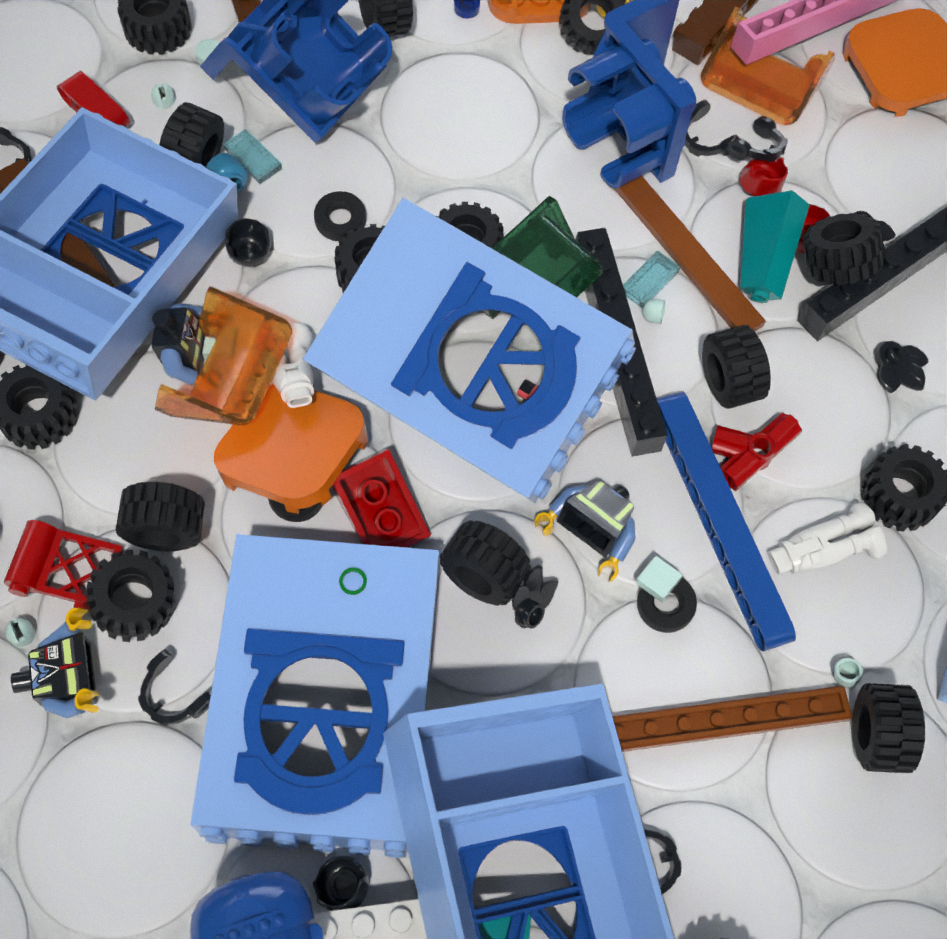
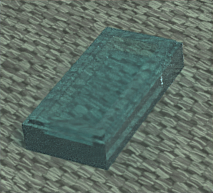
(253, 156)
(650, 279)

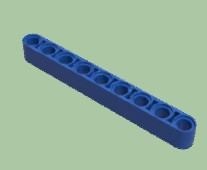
(725, 525)

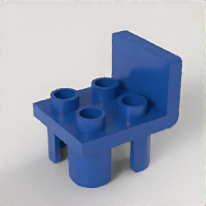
(304, 59)
(633, 94)

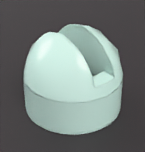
(165, 102)
(654, 310)
(26, 628)
(850, 669)

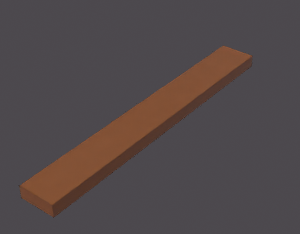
(690, 255)
(732, 718)

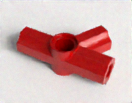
(739, 448)

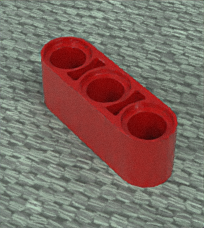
(82, 92)

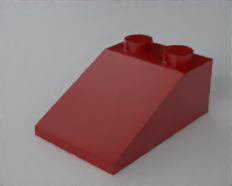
(379, 502)

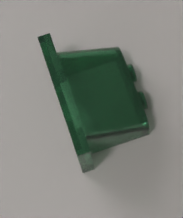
(549, 249)

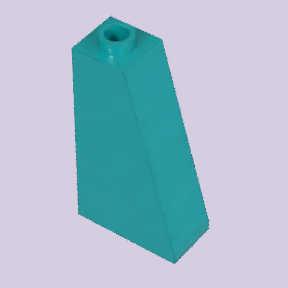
(770, 242)

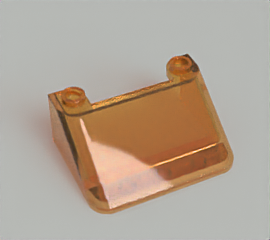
(767, 84)
(238, 365)

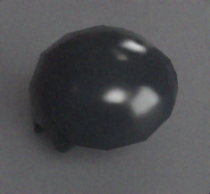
(247, 242)
(341, 883)

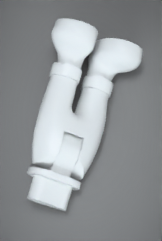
(296, 379)
(812, 550)

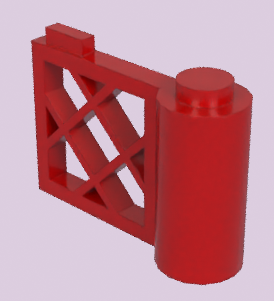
(36, 559)

